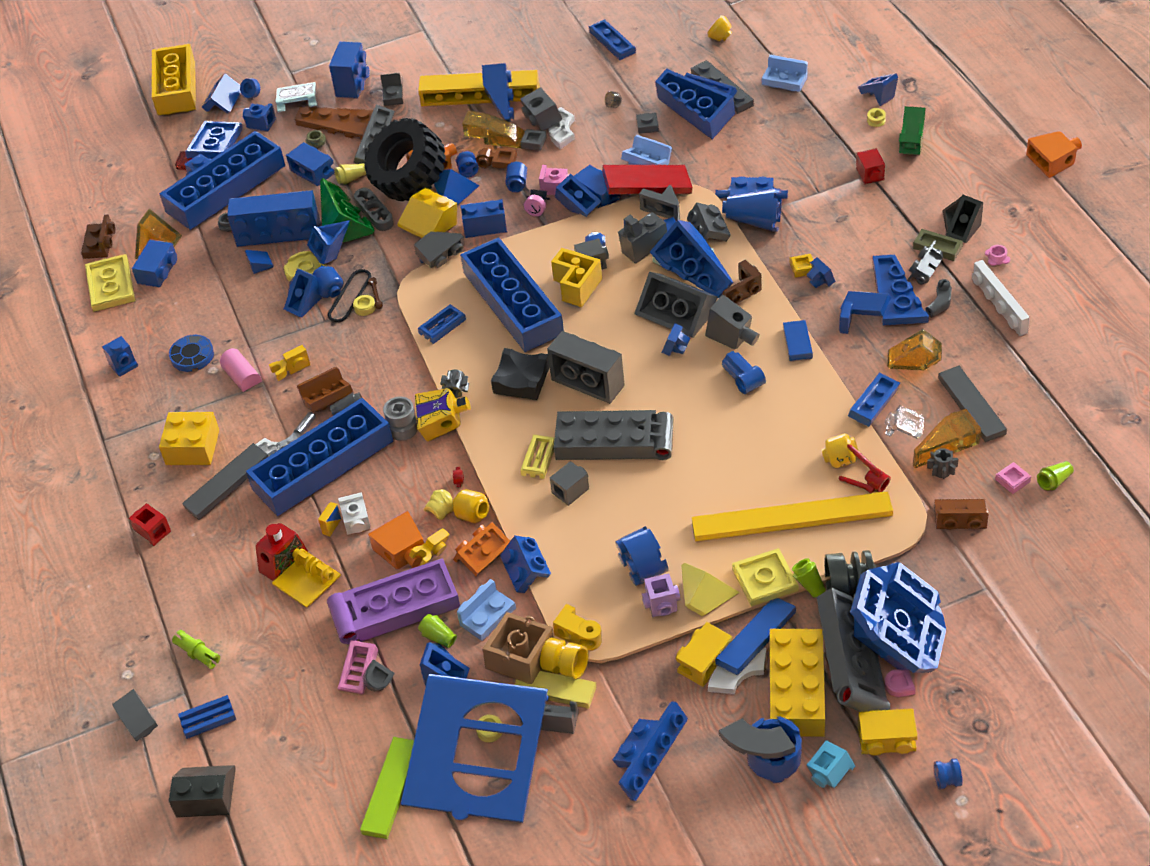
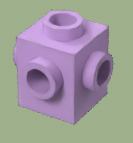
(660, 595)

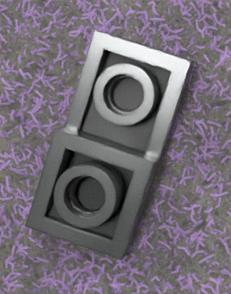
(135, 715)

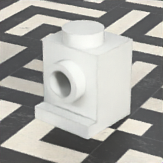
(354, 513)

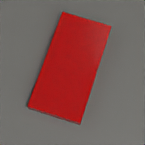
(656, 178)

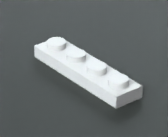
(1001, 298)

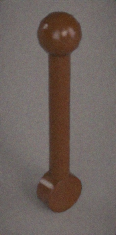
(373, 282)

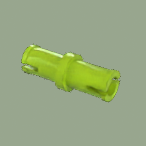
(196, 649)

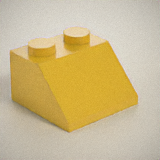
(428, 213)

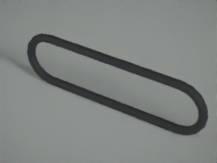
(343, 290)

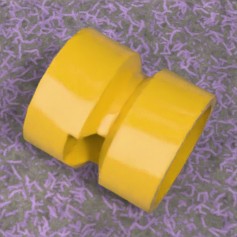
(564, 659)

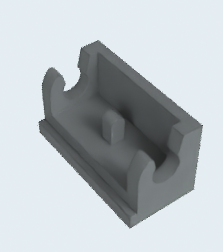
(559, 718)

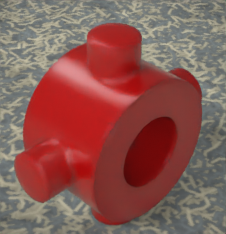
(458, 477)

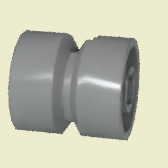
(401, 418)

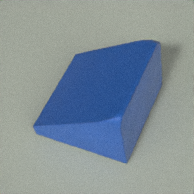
(258, 260)

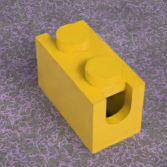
(700, 654)
(887, 731)

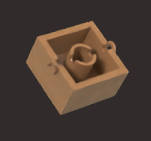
(516, 647)

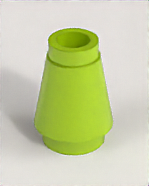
(1053, 476)
(808, 576)
(436, 630)

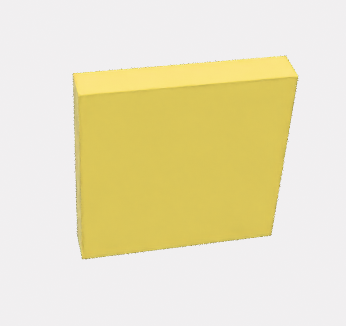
(765, 577)

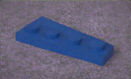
(904, 305)

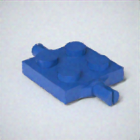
(744, 185)

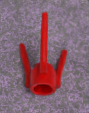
(875, 477)

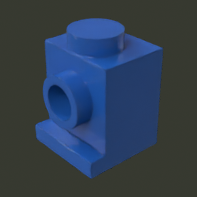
(259, 117)
(120, 356)

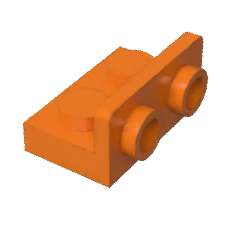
(482, 549)

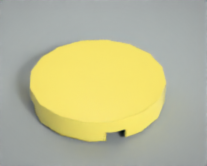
(302, 260)

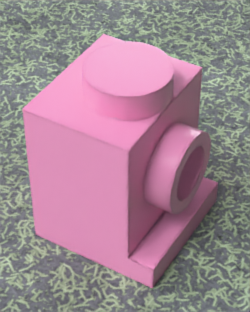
(551, 178)

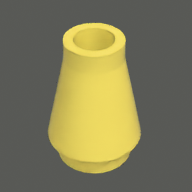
(349, 172)

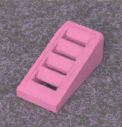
(356, 648)

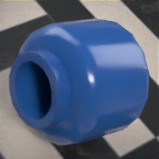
(328, 281)

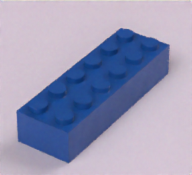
(222, 178)
(512, 294)
(319, 456)

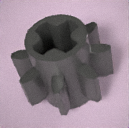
(456, 382)
(942, 463)

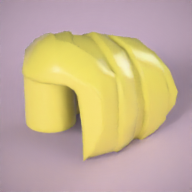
(440, 504)

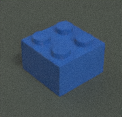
(349, 69)

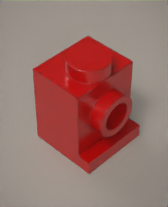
(150, 524)

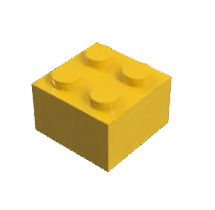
(189, 438)

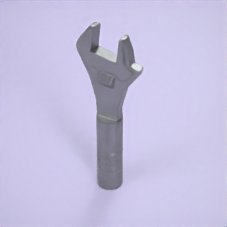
(298, 432)

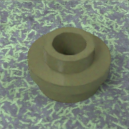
(315, 138)

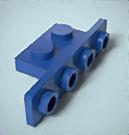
(647, 747)

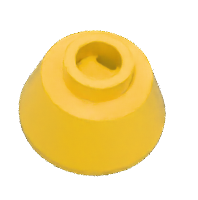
(720, 29)

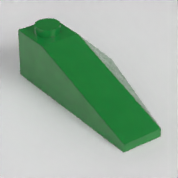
(337, 208)

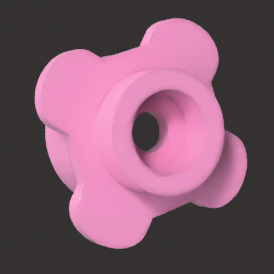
(997, 255)

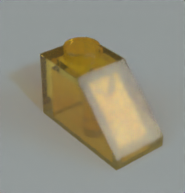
(915, 352)

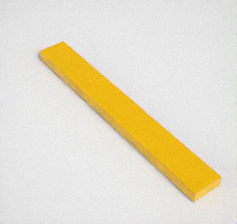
(792, 516)

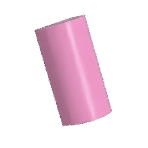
(239, 369)

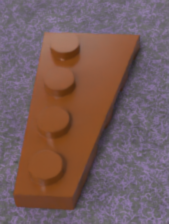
(342, 120)

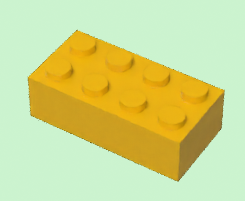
(173, 79)
(798, 679)

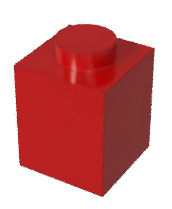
(870, 166)

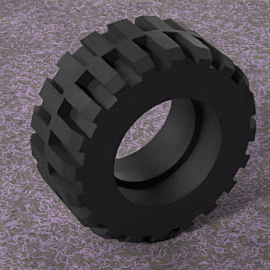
(391, 146)

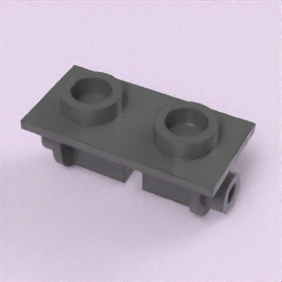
(928, 257)

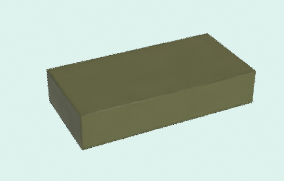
(949, 246)

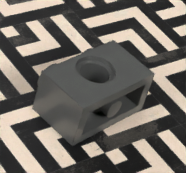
(540, 109)

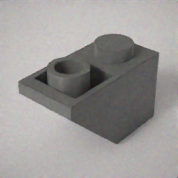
(437, 246)

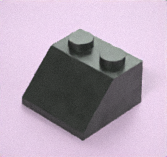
(202, 791)

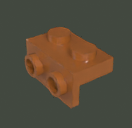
(324, 390)

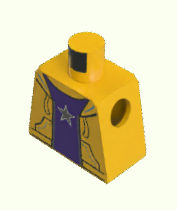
(438, 412)

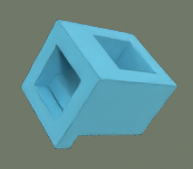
(829, 765)

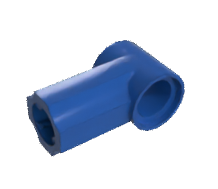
(746, 377)

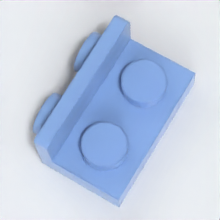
(484, 610)

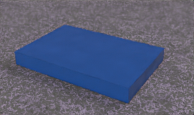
(214, 138)

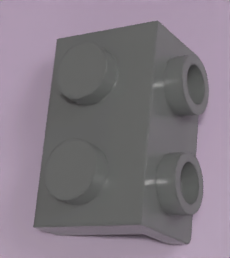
(708, 222)

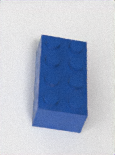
(273, 218)

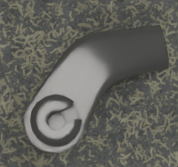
(943, 299)

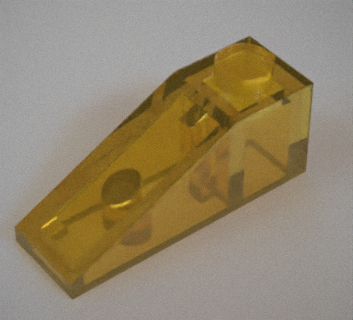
(953, 433)

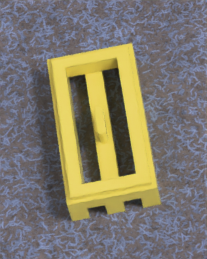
(533, 471)

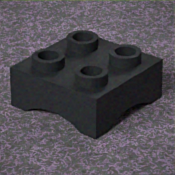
(520, 374)

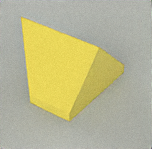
(703, 590)

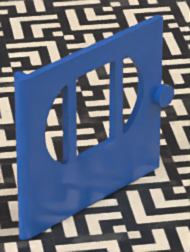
(441, 717)

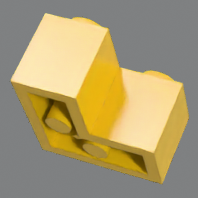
(576, 274)

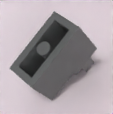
(641, 236)

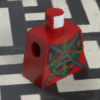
(276, 550)

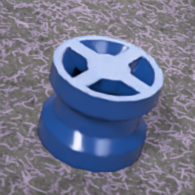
(467, 164)
(948, 773)

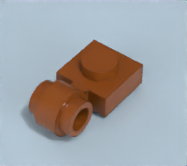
(499, 159)

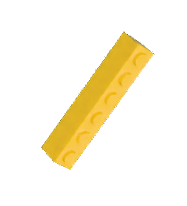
(469, 88)

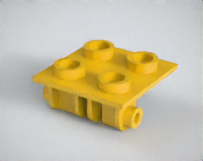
(306, 578)

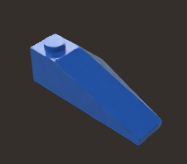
(690, 257)

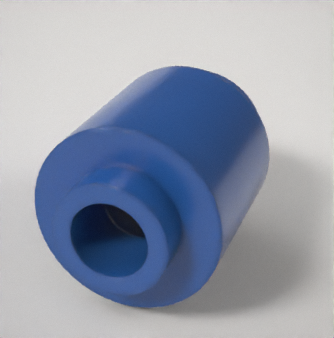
(516, 176)

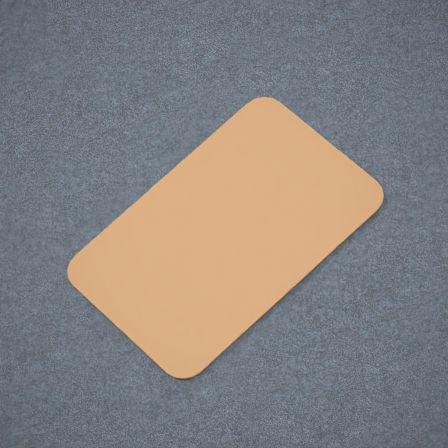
(725, 448)

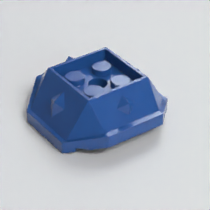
(899, 618)

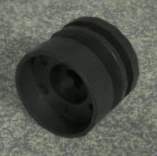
(846, 576)

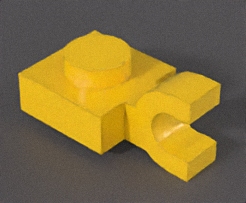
(292, 362)
(433, 546)

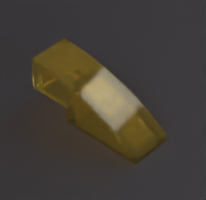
(492, 129)

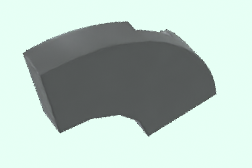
(756, 741)

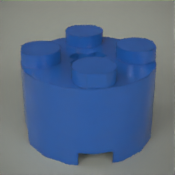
(642, 555)
(777, 768)

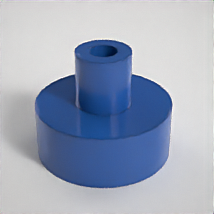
(250, 88)

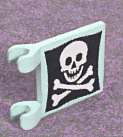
(295, 94)

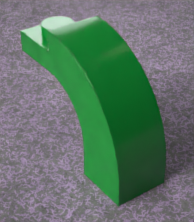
(912, 130)

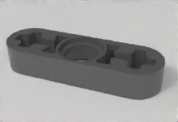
(373, 202)

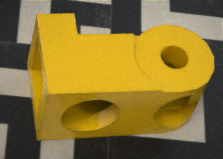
(576, 629)

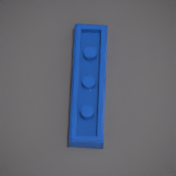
(755, 635)

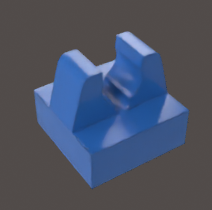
(820, 274)
(676, 341)

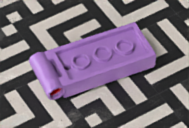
(393, 602)

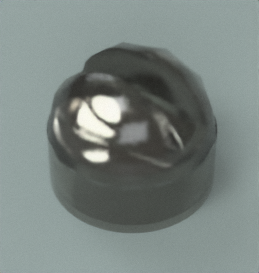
(613, 99)

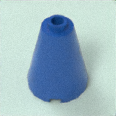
(755, 208)

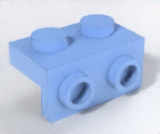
(785, 73)
(647, 152)

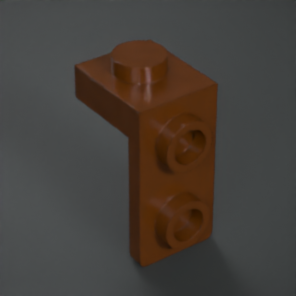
(749, 283)

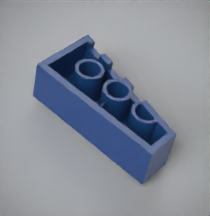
(695, 102)

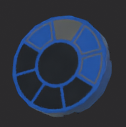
(191, 353)

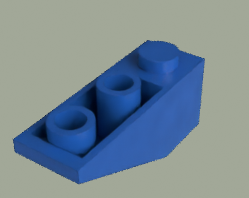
(496, 85)

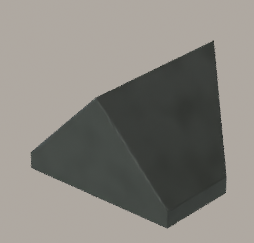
(963, 218)

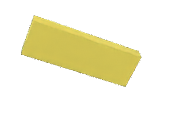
(563, 688)

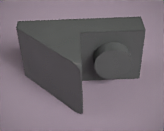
(392, 89)
(660, 204)

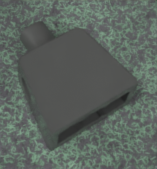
(730, 324)

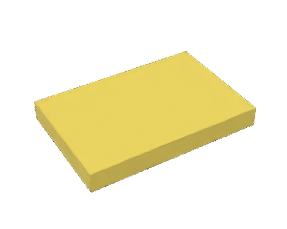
(110, 282)

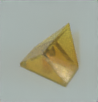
(154, 228)

